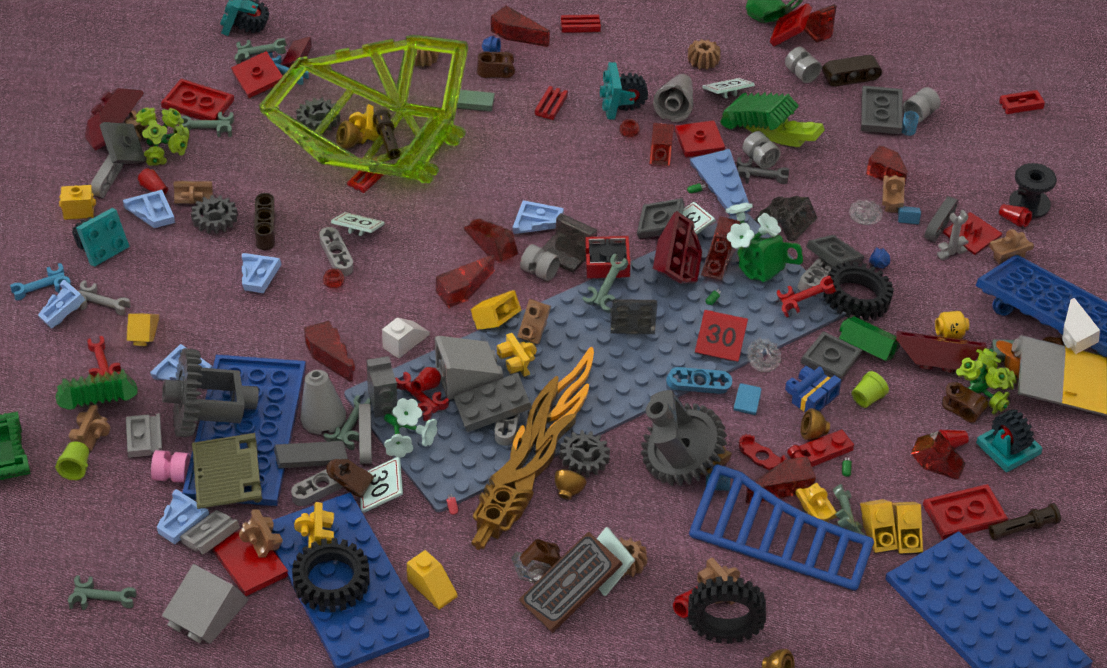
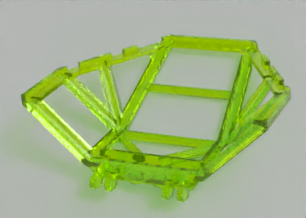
(414, 157)

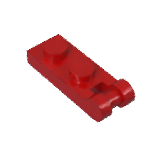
(823, 448)

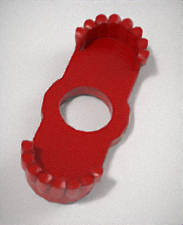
(750, 448)

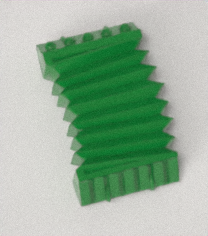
(759, 111)
(95, 388)
(12, 456)

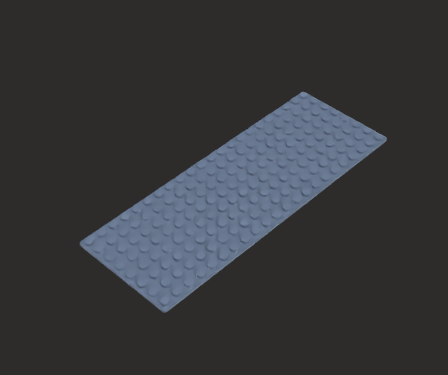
(623, 368)

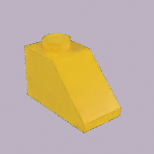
(496, 310)
(141, 328)
(430, 579)

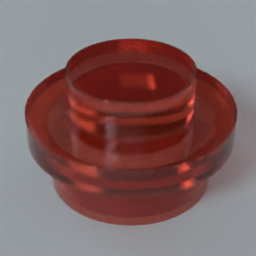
(629, 128)
(333, 278)

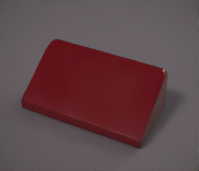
(298, 49)

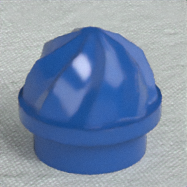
(491, 44)
(879, 258)
(1001, 308)

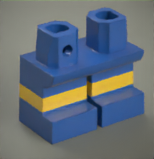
(814, 389)

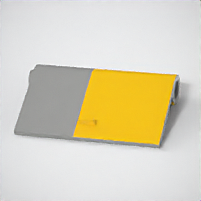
(1061, 376)

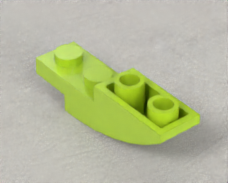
(792, 132)

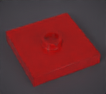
(790, 24)
(257, 74)
(699, 138)

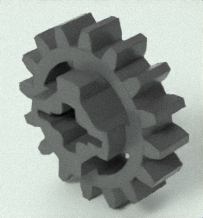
(314, 112)
(214, 214)
(584, 453)

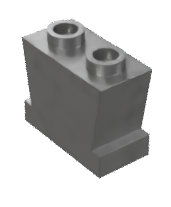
(381, 385)

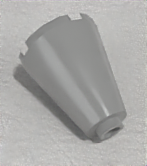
(675, 99)
(321, 404)

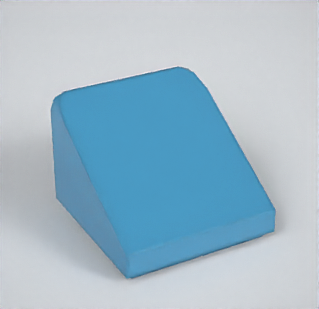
(909, 215)
(747, 399)

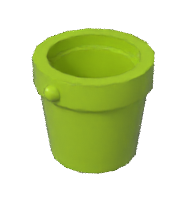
(870, 389)
(73, 461)

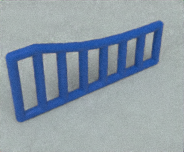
(779, 507)

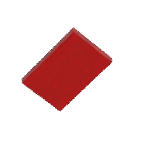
(197, 100)
(964, 511)
(246, 567)

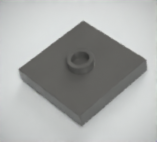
(122, 143)
(656, 217)
(834, 250)
(831, 355)

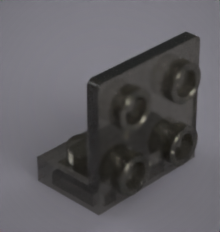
(793, 213)
(570, 242)
(633, 316)

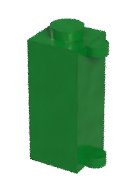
(869, 338)

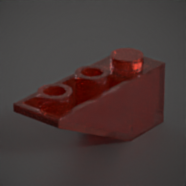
(519, 28)
(492, 239)
(720, 250)
(461, 283)
(325, 347)
(786, 478)

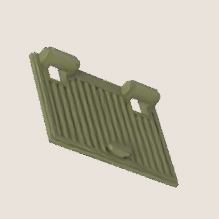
(225, 469)

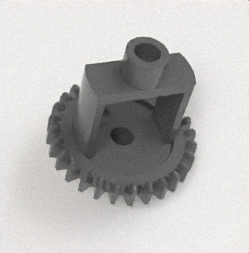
(183, 394)
(681, 439)

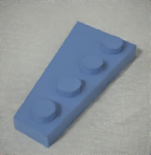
(722, 177)

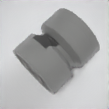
(803, 65)
(923, 103)
(761, 150)
(540, 262)

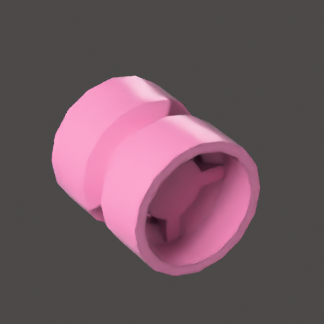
(169, 466)

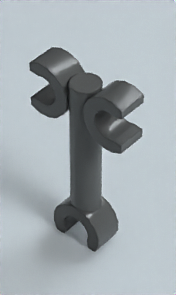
(746, 169)

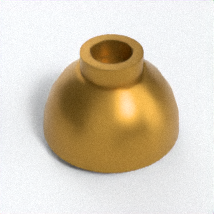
(348, 135)
(813, 425)
(569, 483)
(779, 659)

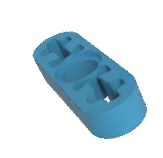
(683, 372)

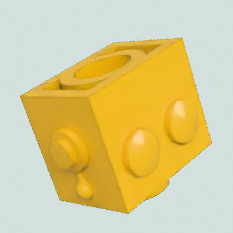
(77, 202)

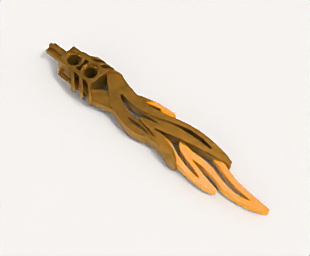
(501, 502)

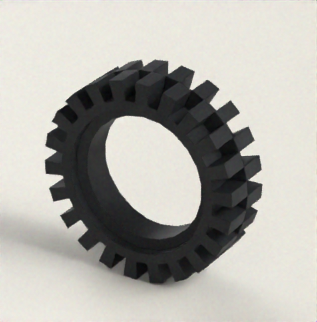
(863, 276)
(326, 552)
(727, 591)

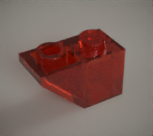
(821, 23)
(661, 144)
(886, 163)
(938, 455)

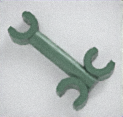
(245, 51)
(223, 124)
(601, 298)
(346, 434)
(845, 514)
(86, 590)

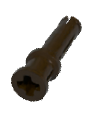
(392, 148)
(1034, 519)

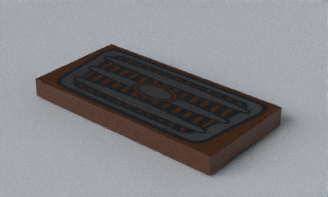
(570, 582)

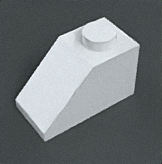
(1079, 329)
(402, 336)

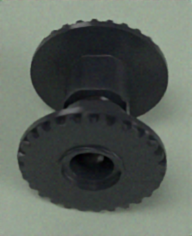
(1033, 183)

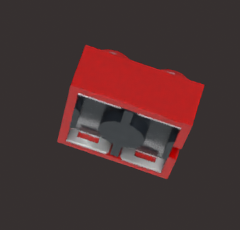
(600, 251)

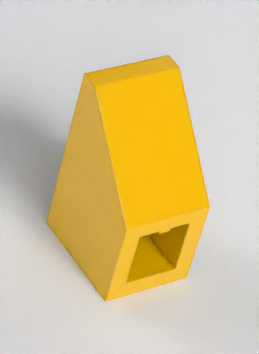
(879, 524)
(908, 526)

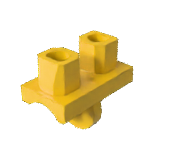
(365, 123)
(520, 354)
(816, 503)
(312, 525)

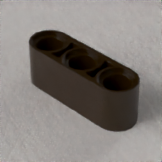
(851, 70)
(264, 221)

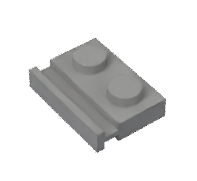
(143, 435)
(209, 532)

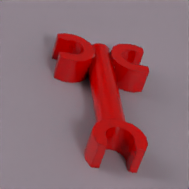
(790, 299)
(101, 359)
(427, 405)

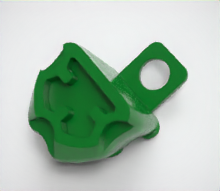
(769, 10)
(767, 257)

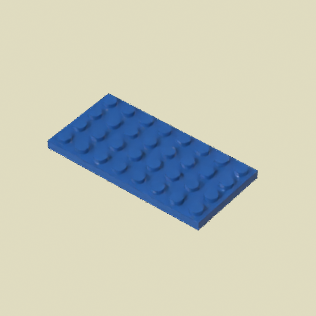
(1043, 295)
(272, 421)
(981, 610)
(384, 616)

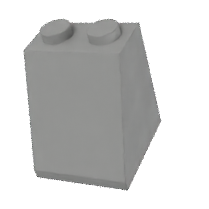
(465, 364)
(203, 605)

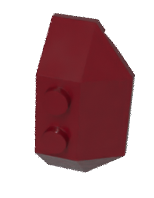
(113, 109)
(678, 251)
(938, 351)

